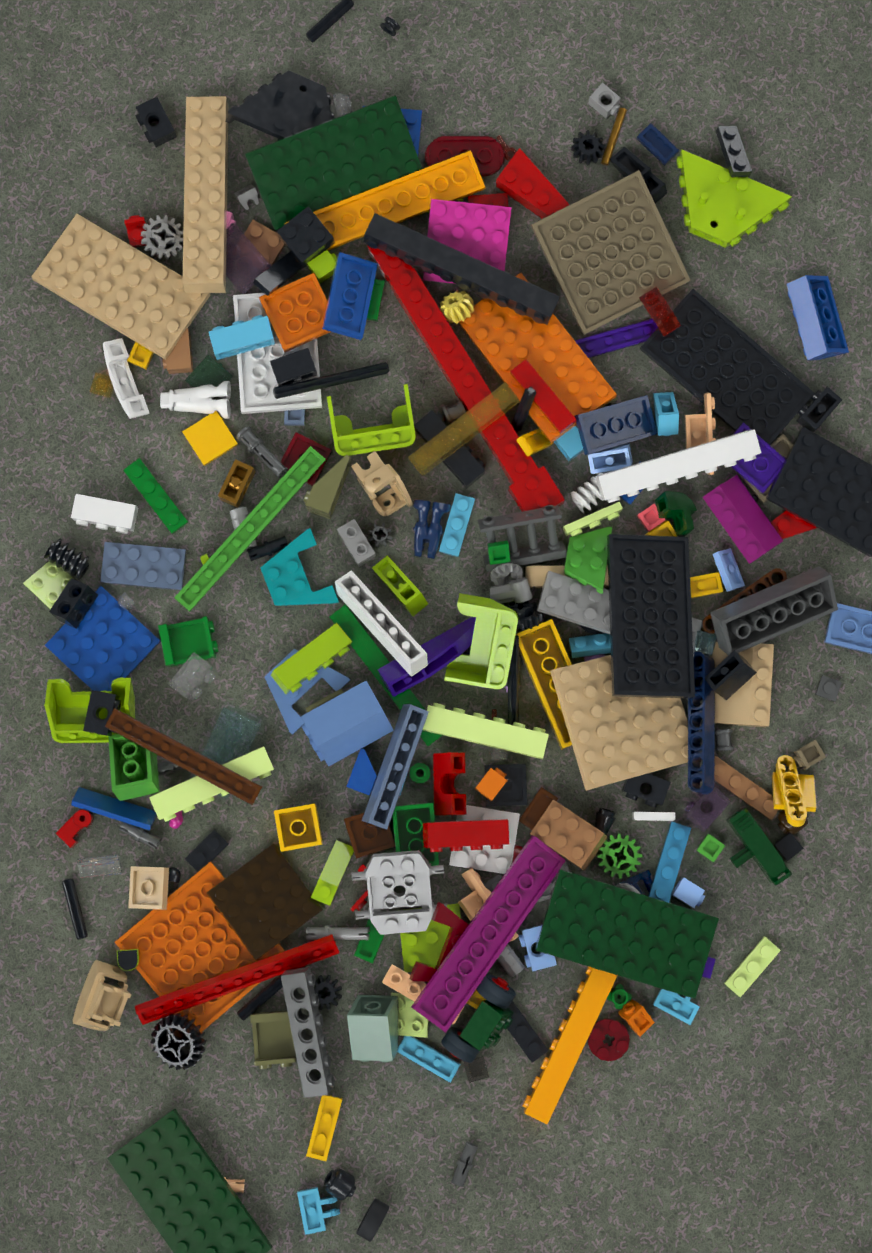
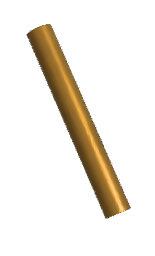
(613, 136)

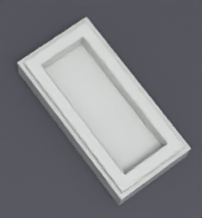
(654, 816)

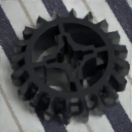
(180, 1032)

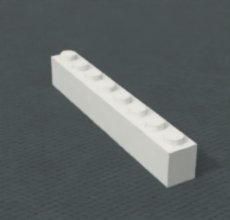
(677, 465)

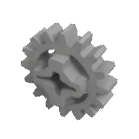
(170, 238)

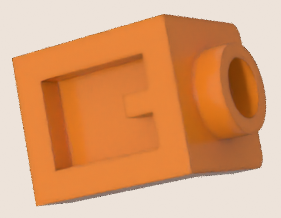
(636, 1017)

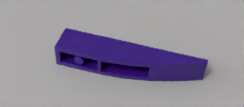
(439, 652)

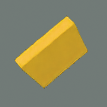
(210, 438)
(808, 790)

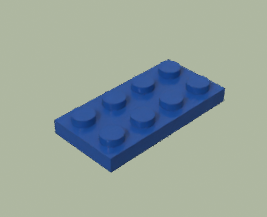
(350, 296)

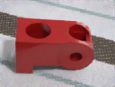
(79, 821)

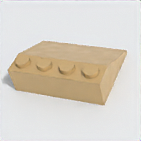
(752, 701)

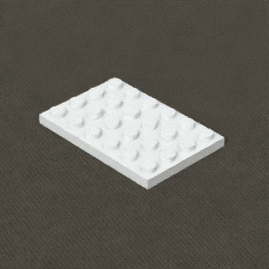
(255, 370)

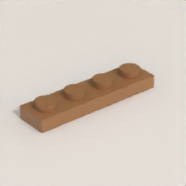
(744, 789)

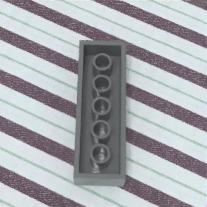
(774, 610)

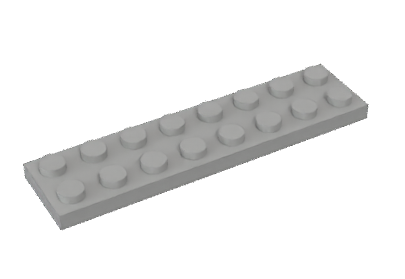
(581, 604)

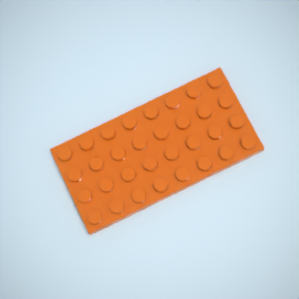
(511, 338)

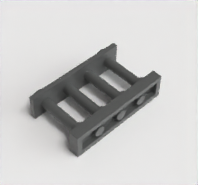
(533, 553)

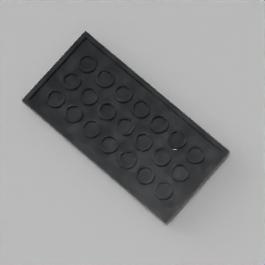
(722, 360)
(650, 616)

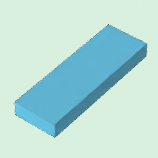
(428, 1057)

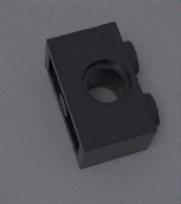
(151, 111)
(97, 702)
(658, 791)

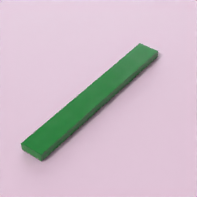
(375, 659)

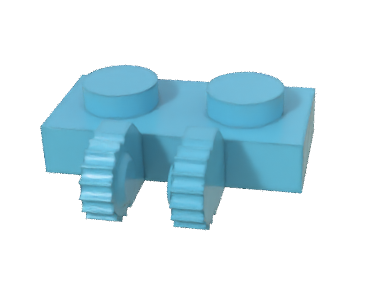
(676, 1005)
(312, 1210)

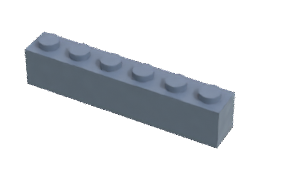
(395, 766)

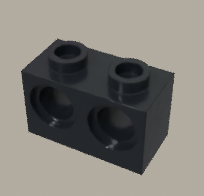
(73, 603)

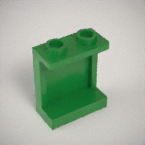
(187, 637)

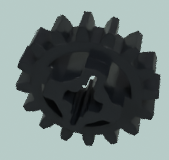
(526, 615)

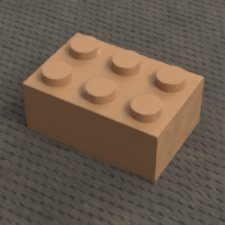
(569, 835)

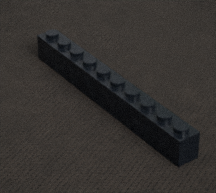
(460, 269)

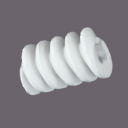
(587, 495)

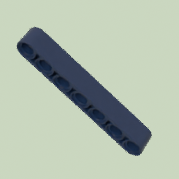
(704, 732)

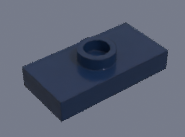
(657, 144)

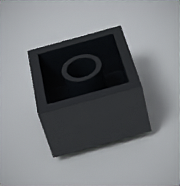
(305, 236)

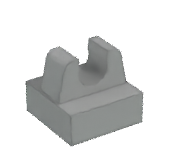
(245, 194)

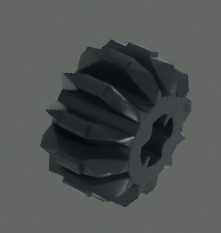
(593, 153)
(329, 998)

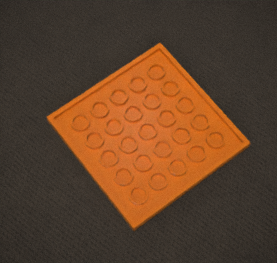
(190, 946)

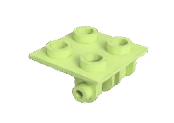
(48, 583)
(410, 1021)

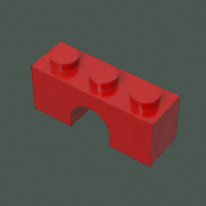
(445, 769)

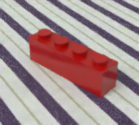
(465, 833)

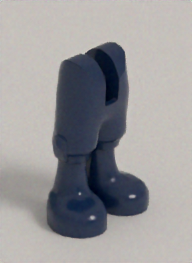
(425, 533)

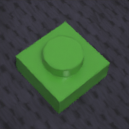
(710, 848)

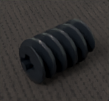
(67, 559)

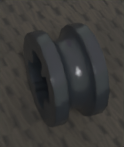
(390, 26)

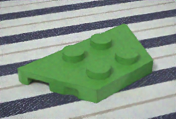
(588, 558)

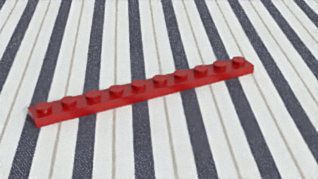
(236, 979)

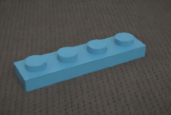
(669, 862)

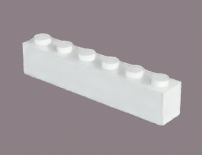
(381, 623)

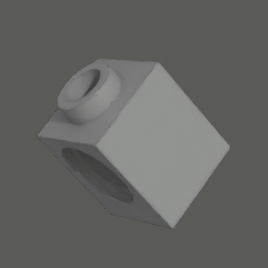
(601, 93)

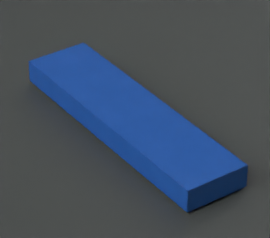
(114, 808)

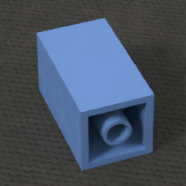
(346, 724)

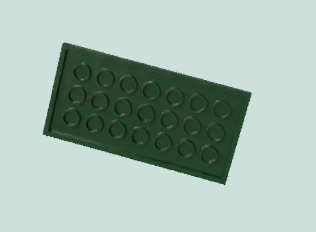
(334, 160)
(627, 934)
(186, 1192)

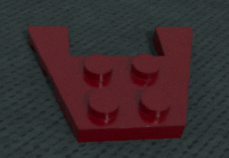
(445, 916)

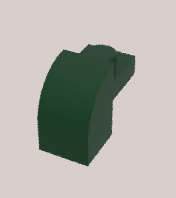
(679, 508)

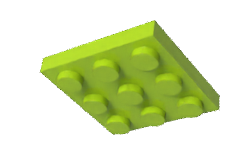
(425, 945)

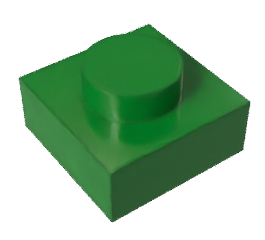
(498, 552)

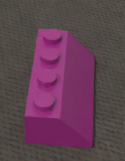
(742, 519)

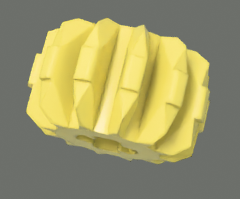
(457, 306)

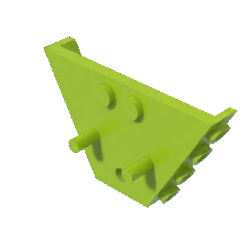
(732, 202)

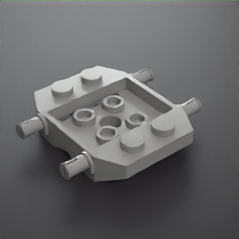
(383, 875)

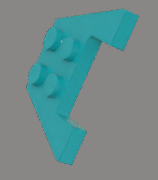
(287, 577)

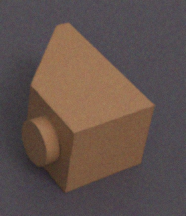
(181, 356)

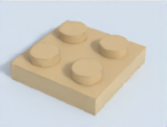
(148, 887)

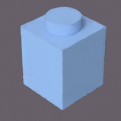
(688, 893)

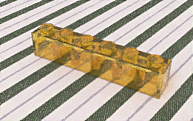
(464, 429)

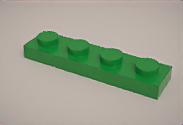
(155, 496)

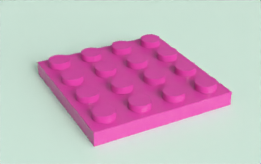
(471, 229)

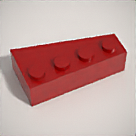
(529, 186)

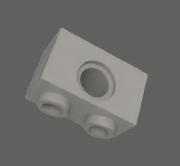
(356, 542)

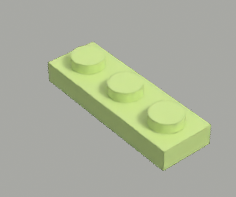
(593, 520)
(752, 966)

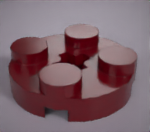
(619, 1044)

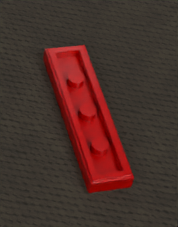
(545, 398)

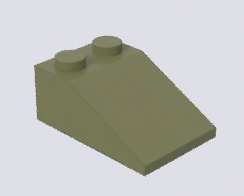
(326, 492)

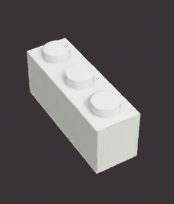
(104, 513)

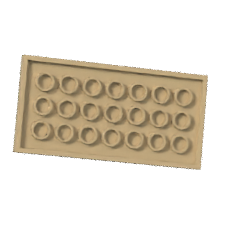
(119, 286)

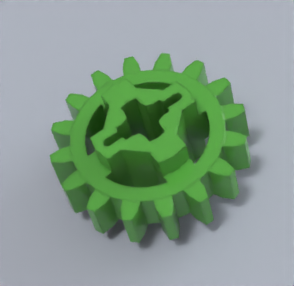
(624, 843)

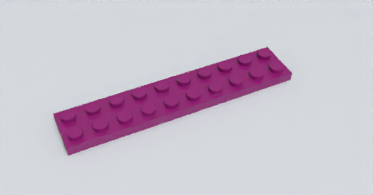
(488, 933)

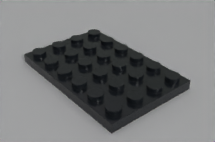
(827, 489)

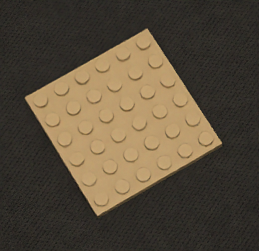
(617, 734)

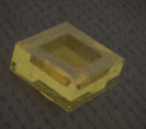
(101, 385)

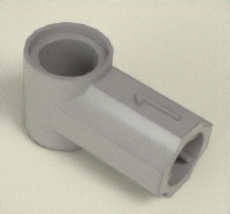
(516, 590)

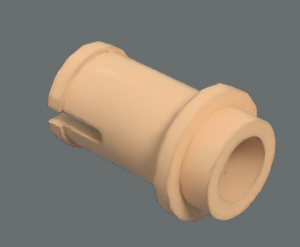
(236, 1185)

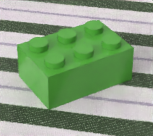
(132, 769)

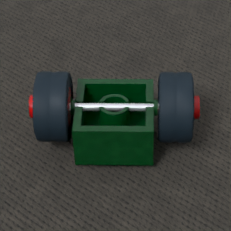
(486, 1023)

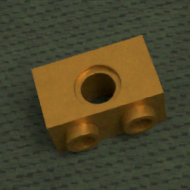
(236, 483)

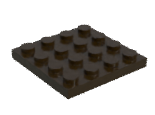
(264, 901)

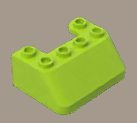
(490, 646)
(68, 710)

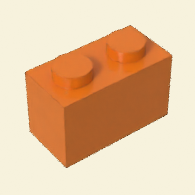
(491, 783)

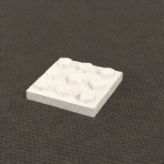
(487, 859)

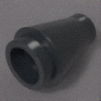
(604, 820)

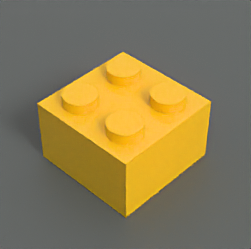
(298, 827)

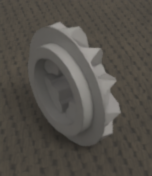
(500, 574)

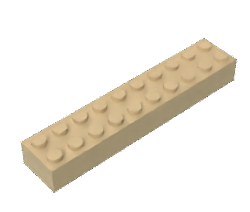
(205, 195)

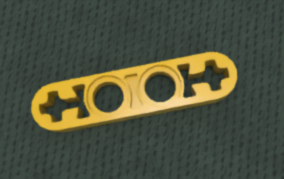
(791, 790)

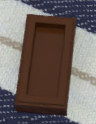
(537, 808)

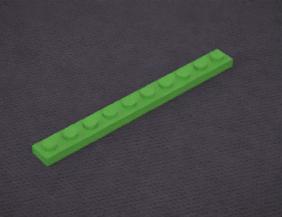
(250, 529)

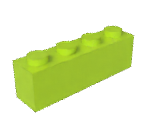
(311, 658)

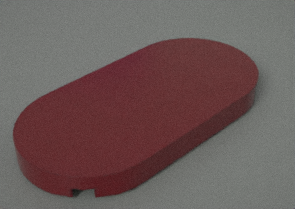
(485, 153)

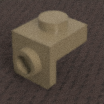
(808, 755)

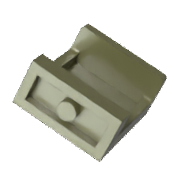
(272, 1039)

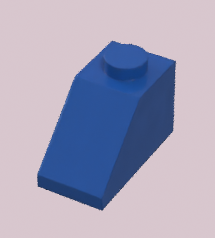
(363, 774)

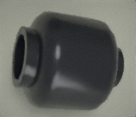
(340, 1184)

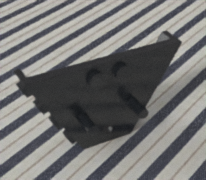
(284, 106)

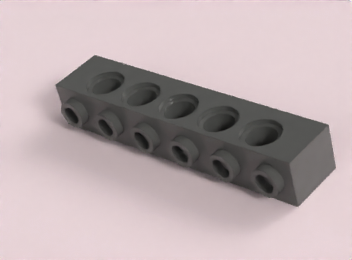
(311, 1083)

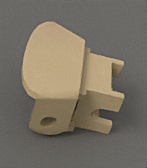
(377, 478)
(100, 999)

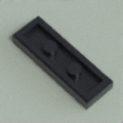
(278, 274)

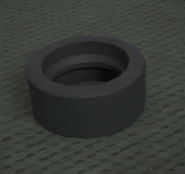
(372, 1220)

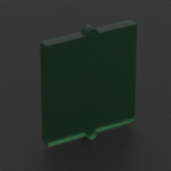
(208, 373)

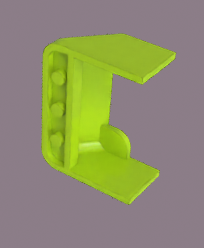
(376, 438)

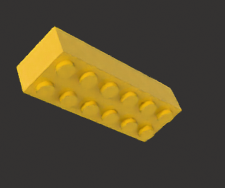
(541, 653)

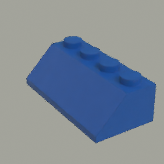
(817, 317)

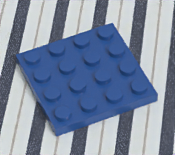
(105, 643)

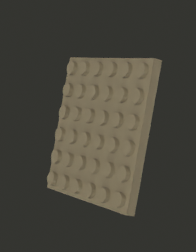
(610, 252)

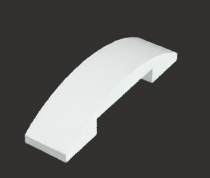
(122, 379)

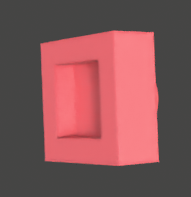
(650, 518)

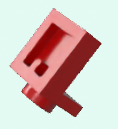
(134, 228)

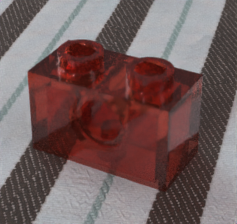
(660, 311)

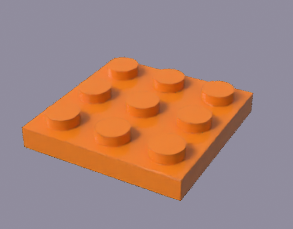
(296, 312)

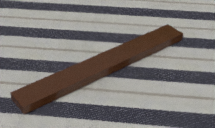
(183, 756)

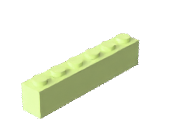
(486, 732)
(196, 790)

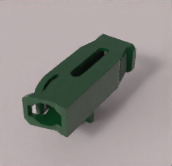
(757, 847)

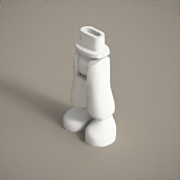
(199, 399)

